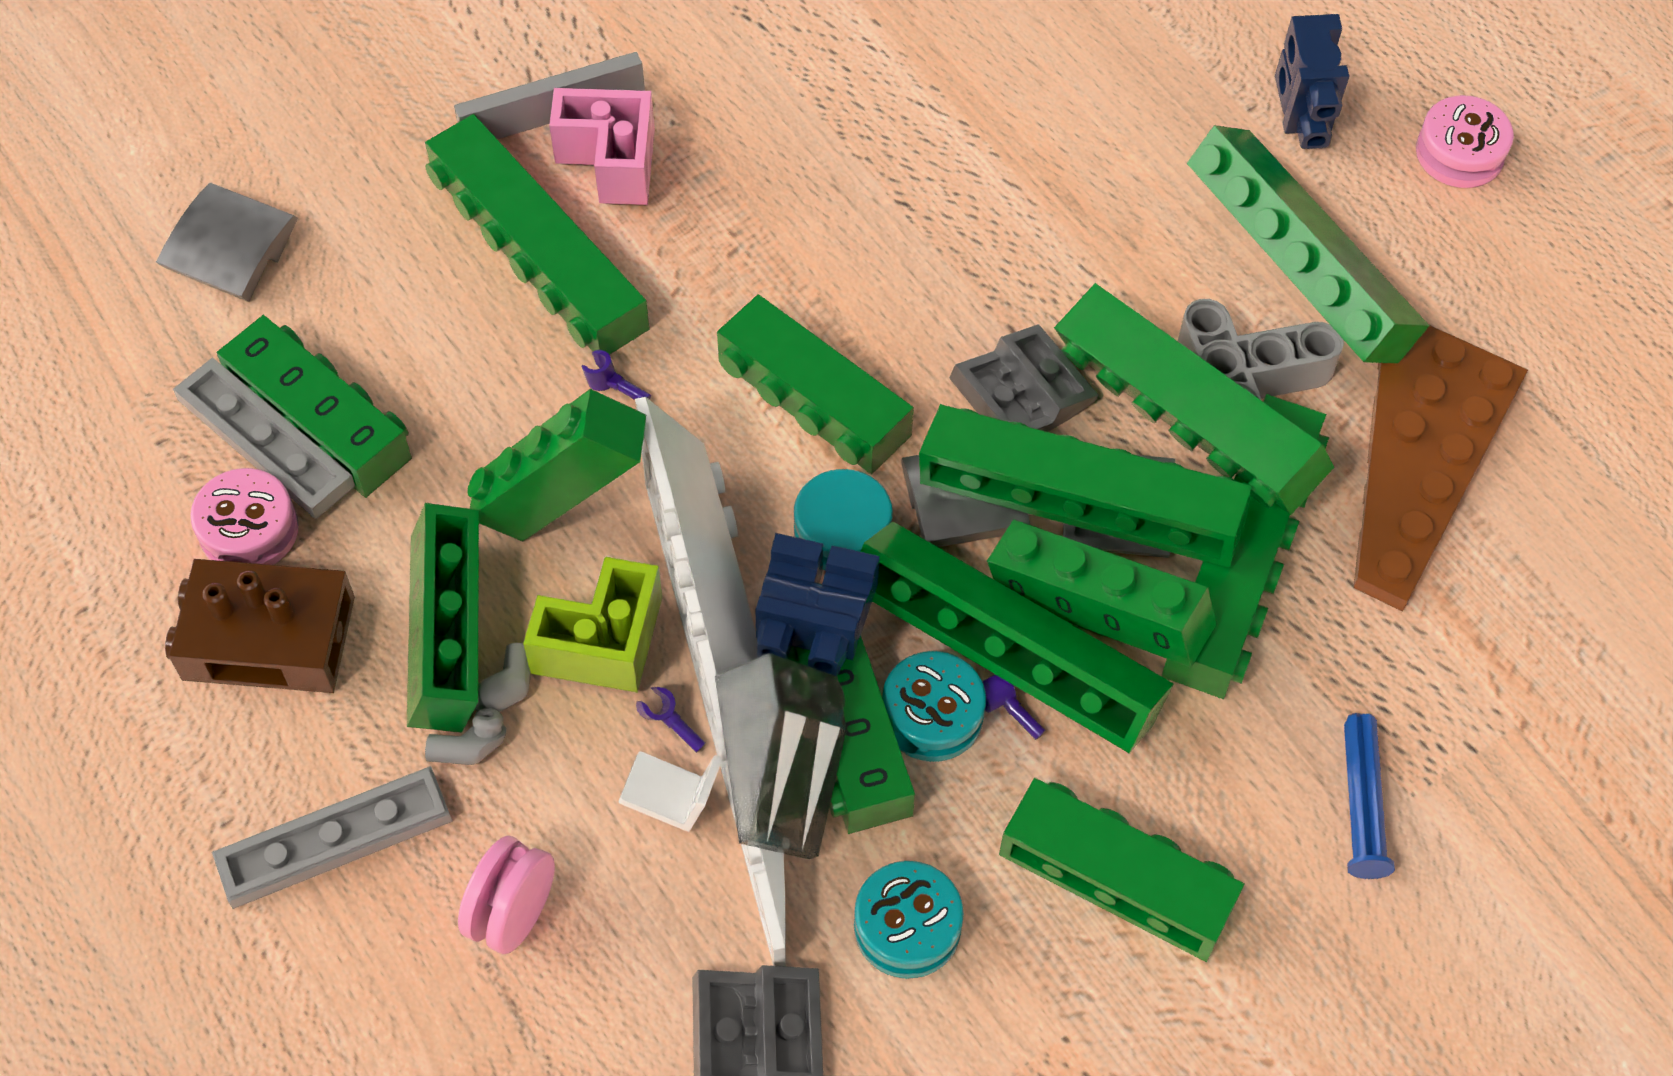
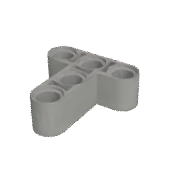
(1298, 355)

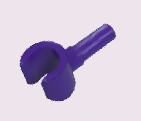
(607, 378)
(1003, 693)
(671, 718)

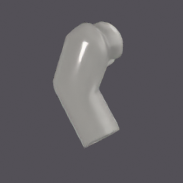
(507, 685)
(473, 745)

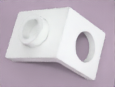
(668, 790)

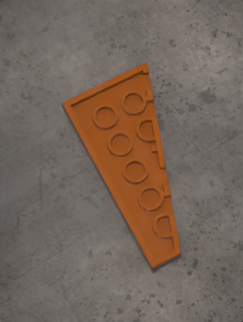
(1424, 446)

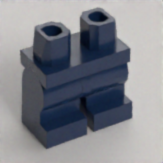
(1311, 78)
(810, 614)

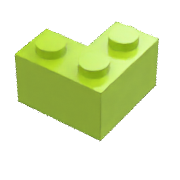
(600, 640)

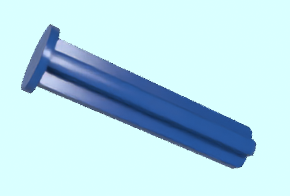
(1366, 799)

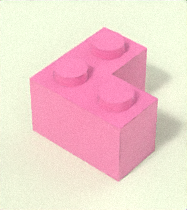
(610, 132)

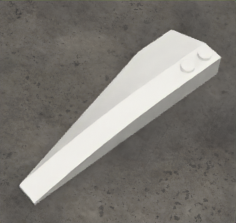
(711, 605)

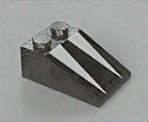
(781, 751)

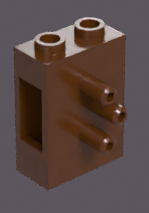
(261, 625)

